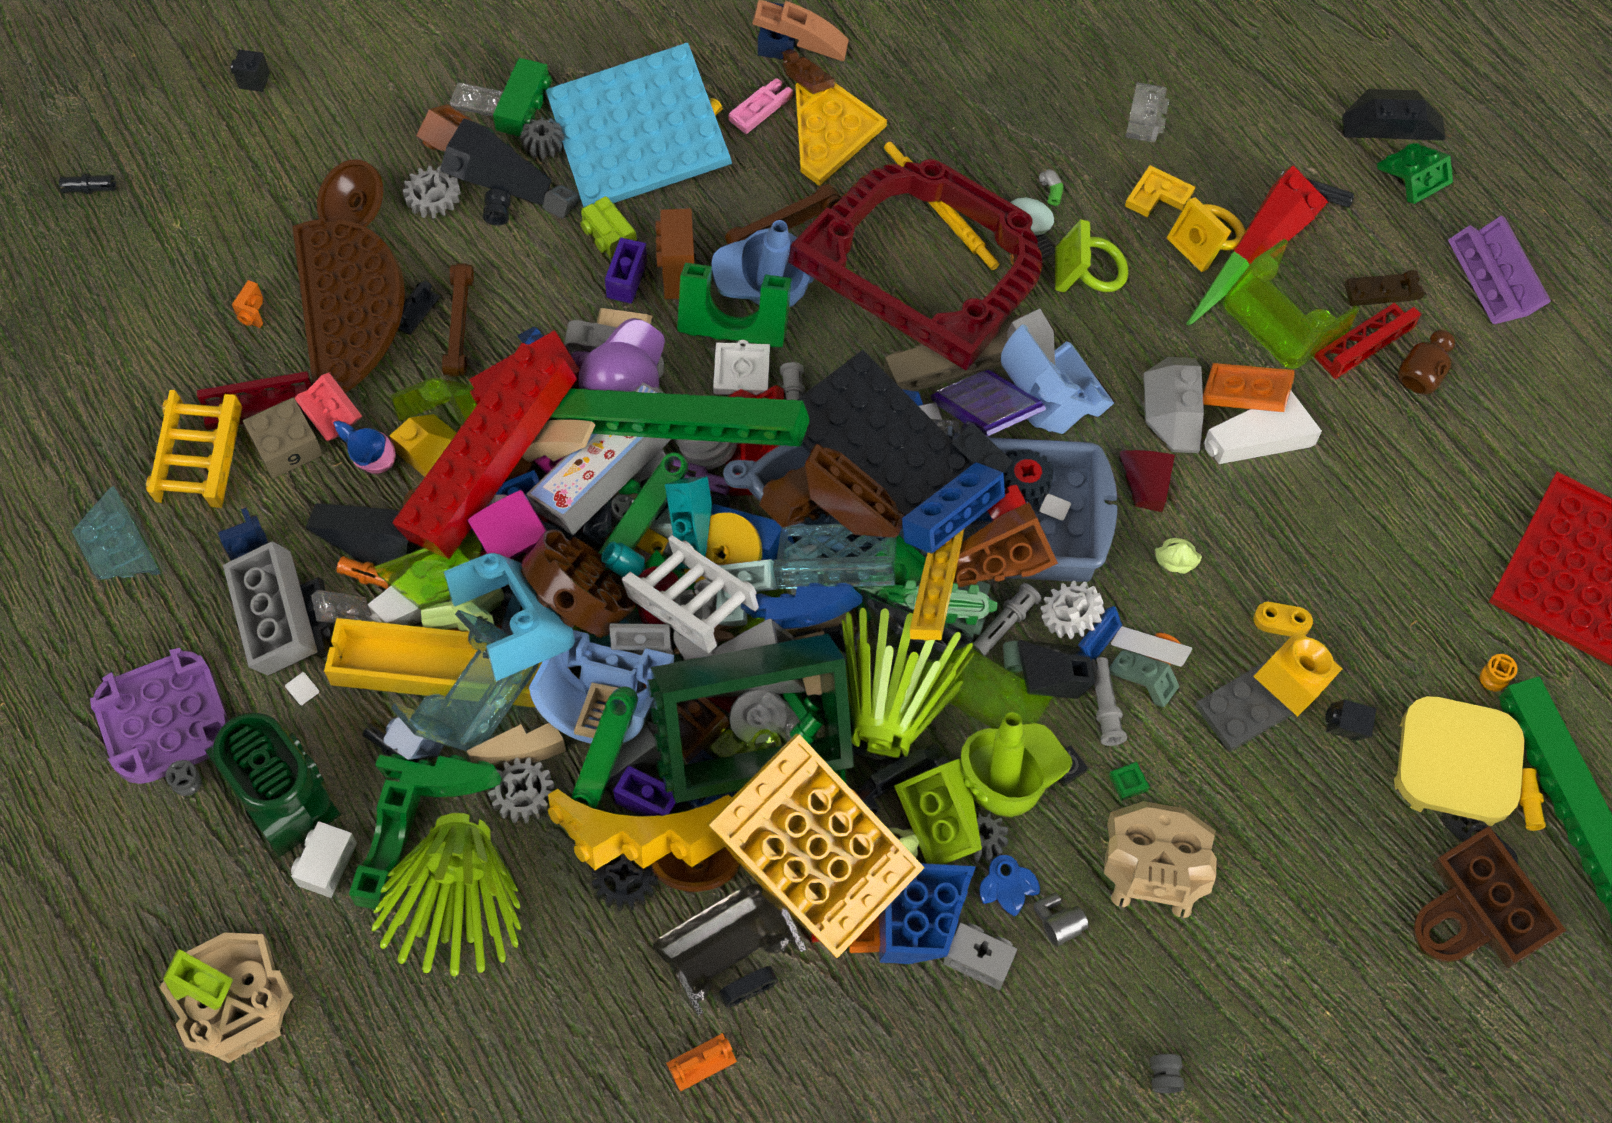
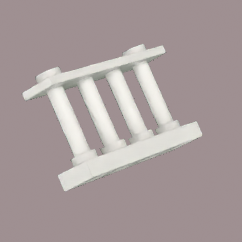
(682, 617)

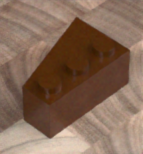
(789, 499)
(699, 725)

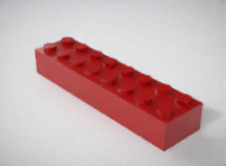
(485, 450)

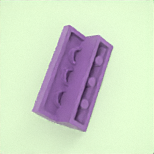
(1499, 271)

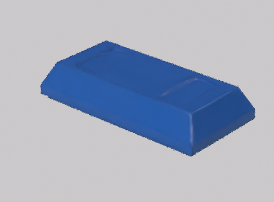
(1103, 632)

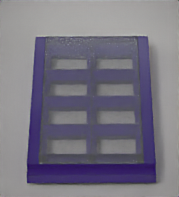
(987, 402)

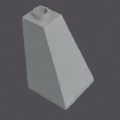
(762, 634)

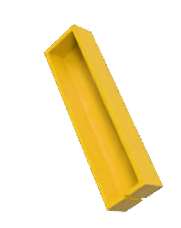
(401, 658)

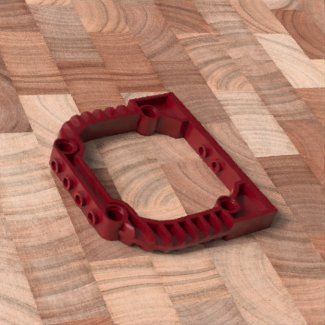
(953, 335)

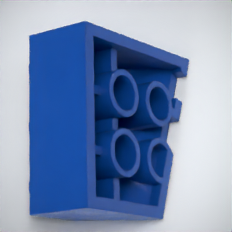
(924, 915)

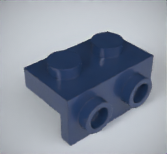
(243, 537)

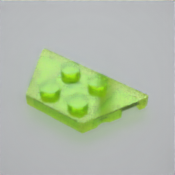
(421, 573)

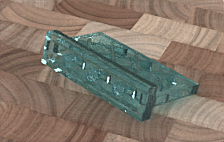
(856, 571)

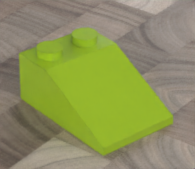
(941, 813)

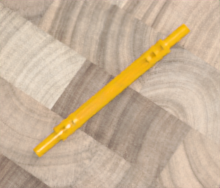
(952, 217)

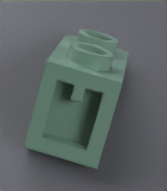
(1148, 672)

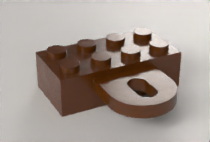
(1490, 904)

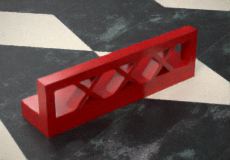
(1369, 344)

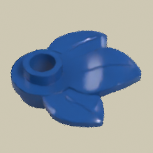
(1008, 889)

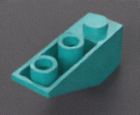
(690, 512)

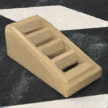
(596, 693)

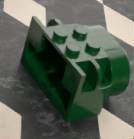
(272, 779)

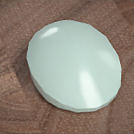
(1040, 213)

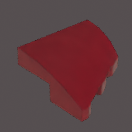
(1148, 476)

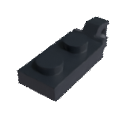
(321, 630)

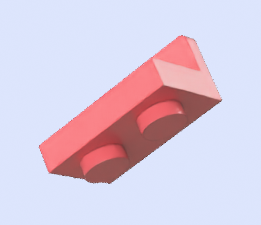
(327, 403)

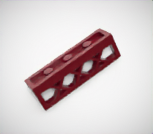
(256, 398)

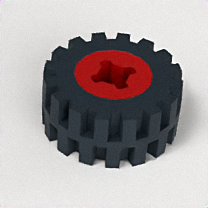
(1037, 482)

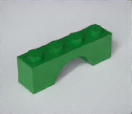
(393, 824)

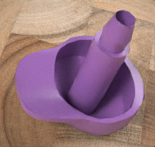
(623, 360)

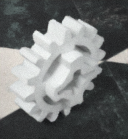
(1072, 609)

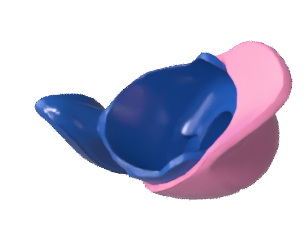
(367, 447)

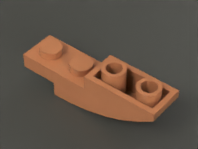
(799, 23)

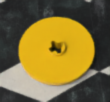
(734, 537)

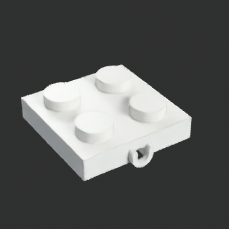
(741, 368)

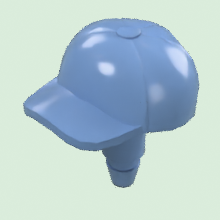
(741, 265)

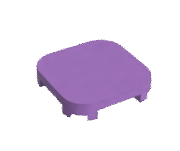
(159, 715)

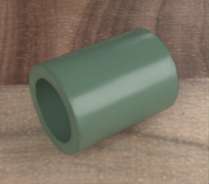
(1012, 657)

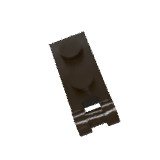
(1384, 289)

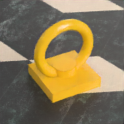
(1202, 235)

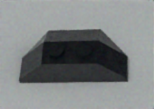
(1393, 116)
(897, 616)

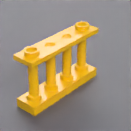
(217, 464)

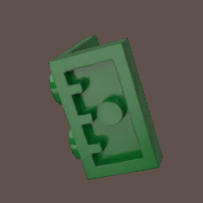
(1421, 168)

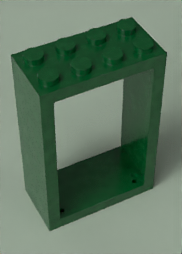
(737, 672)

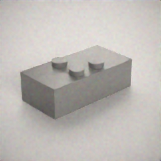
(269, 608)

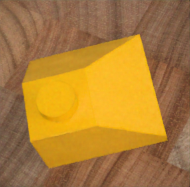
(422, 441)

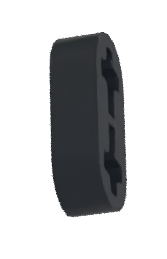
(748, 986)

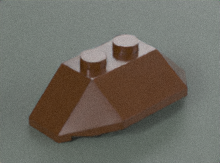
(851, 494)

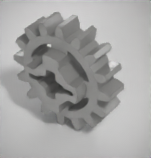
(431, 192)
(524, 802)

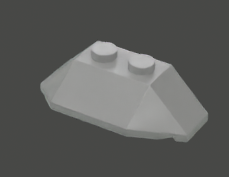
(1175, 403)

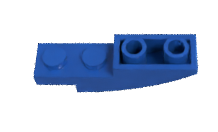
(808, 607)

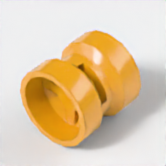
(1498, 672)

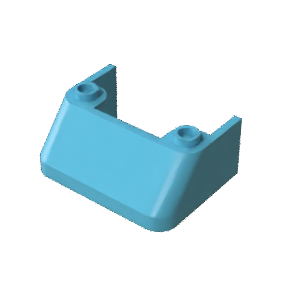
(535, 630)

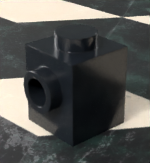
(250, 70)
(1350, 720)

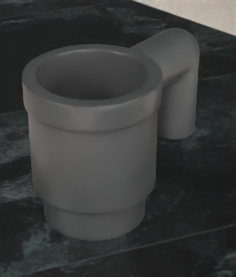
(1062, 925)

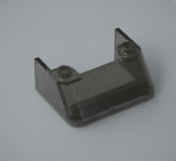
(723, 937)

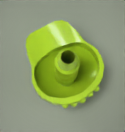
(1012, 765)

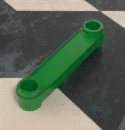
(647, 504)
(605, 747)

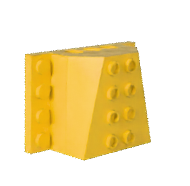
(815, 845)

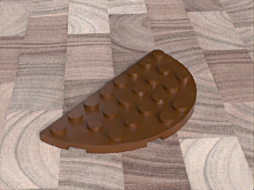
(348, 298)

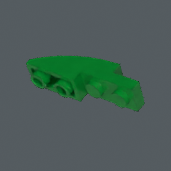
(445, 779)

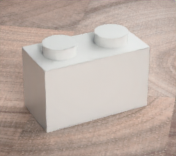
(323, 859)

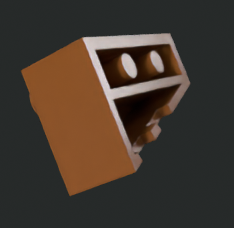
(674, 247)

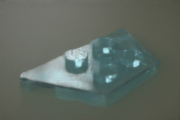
(112, 540)

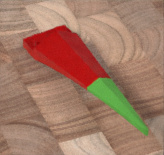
(1284, 213)

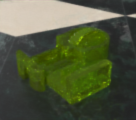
(732, 747)

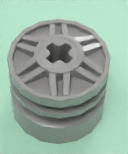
(706, 453)

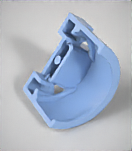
(1065, 389)
(562, 695)

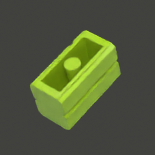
(606, 225)

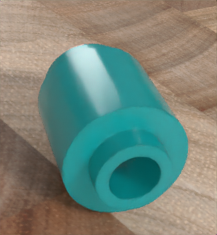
(623, 559)

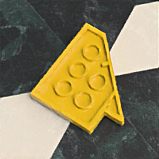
(832, 130)

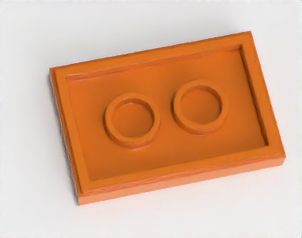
(1248, 387)

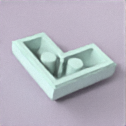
(758, 574)

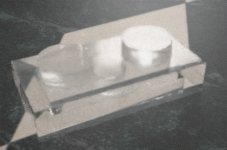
(475, 99)
(332, 605)

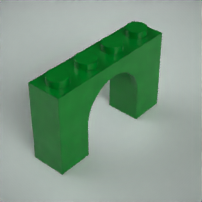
(701, 317)

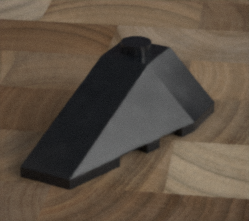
(486, 160)
(360, 532)

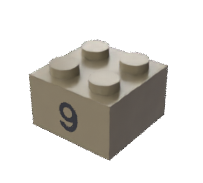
(282, 437)

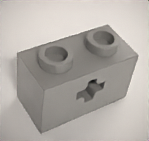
(995, 963)

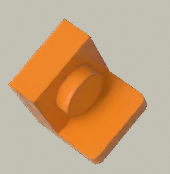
(247, 305)

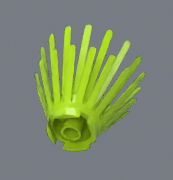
(915, 693)
(457, 858)

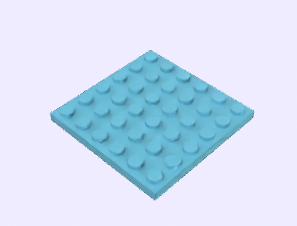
(638, 126)

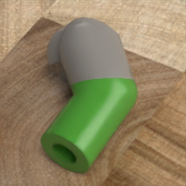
(1056, 186)

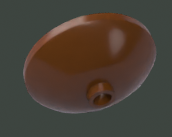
(351, 193)
(702, 877)

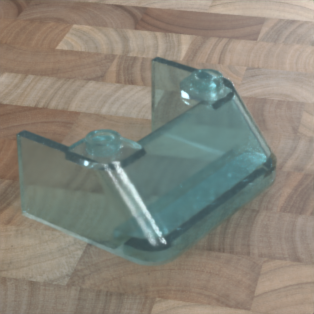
(476, 699)

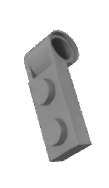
(586, 335)

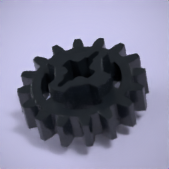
(637, 880)

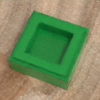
(1129, 781)

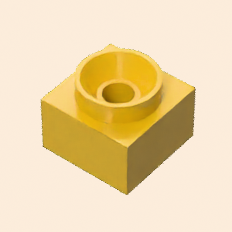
(1298, 672)

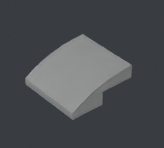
(637, 637)

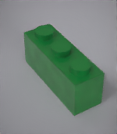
(521, 96)

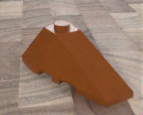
(440, 126)
(1005, 548)

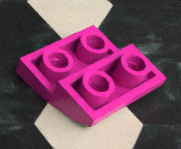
(508, 526)

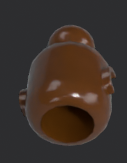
(1427, 363)

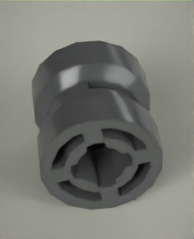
(1166, 1073)

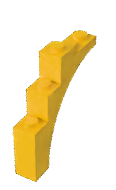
(644, 839)

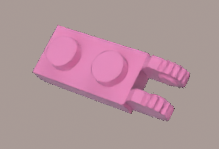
(759, 106)

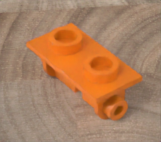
(701, 1062)

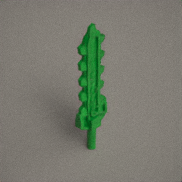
(965, 604)

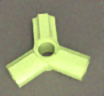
(443, 614)

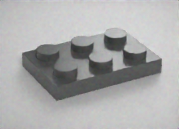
(1242, 710)

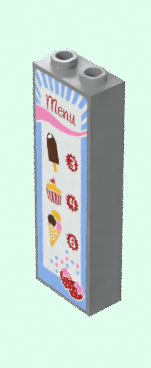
(592, 476)

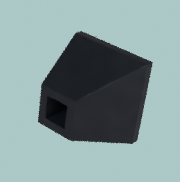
(1055, 669)

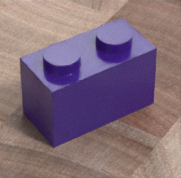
(626, 270)
(644, 794)

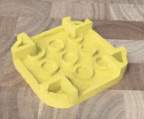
(1460, 759)

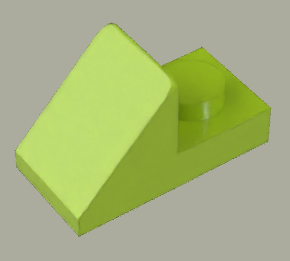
(196, 979)

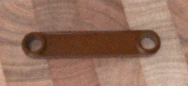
(792, 215)
(455, 362)

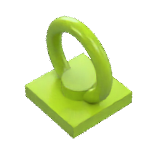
(1074, 259)

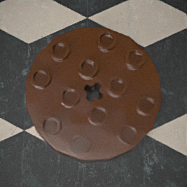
(575, 583)

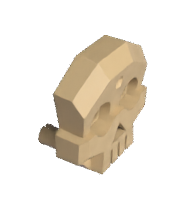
(1159, 856)
(261, 1002)

